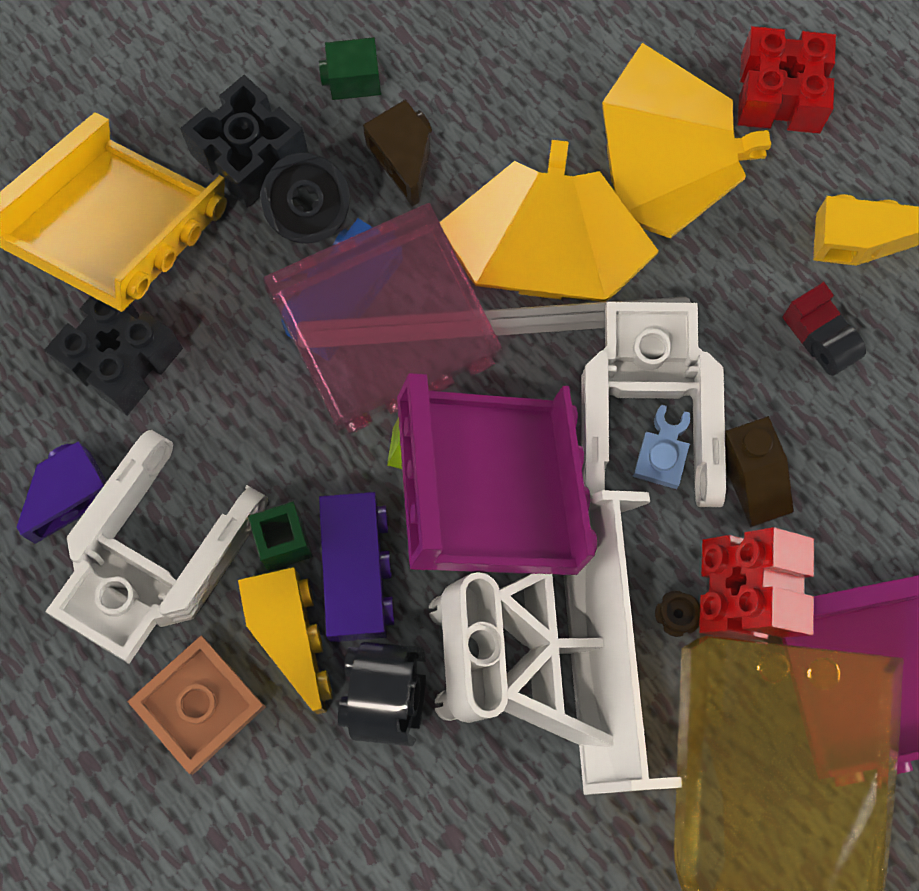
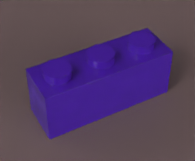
(355, 567)

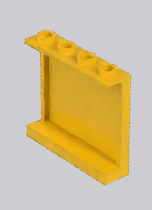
(104, 215)

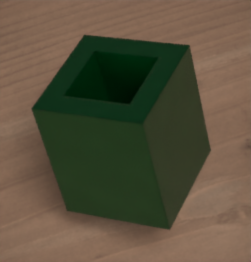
(351, 68)
(280, 536)

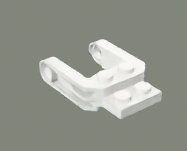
(655, 355)
(122, 595)

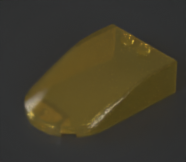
(785, 767)

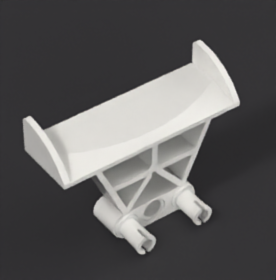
(600, 649)

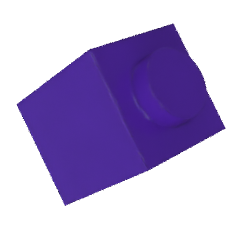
(60, 491)

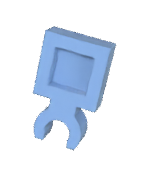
(662, 455)

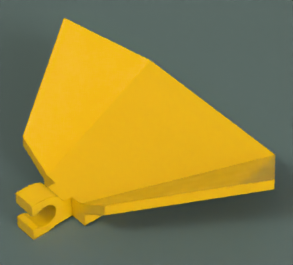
(672, 143)
(548, 233)

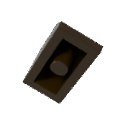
(401, 146)
(758, 471)

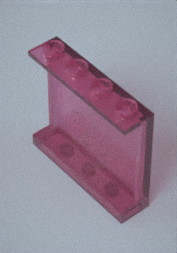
(382, 311)

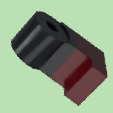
(824, 330)

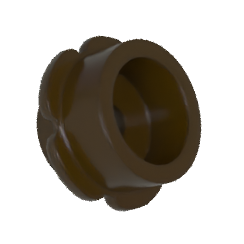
(678, 601)

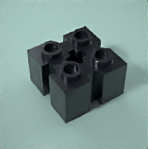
(243, 138)
(118, 373)

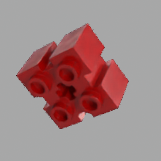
(786, 80)
(757, 585)

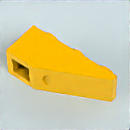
(863, 230)
(279, 621)

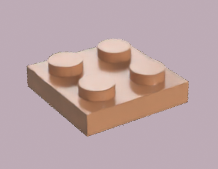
(196, 705)

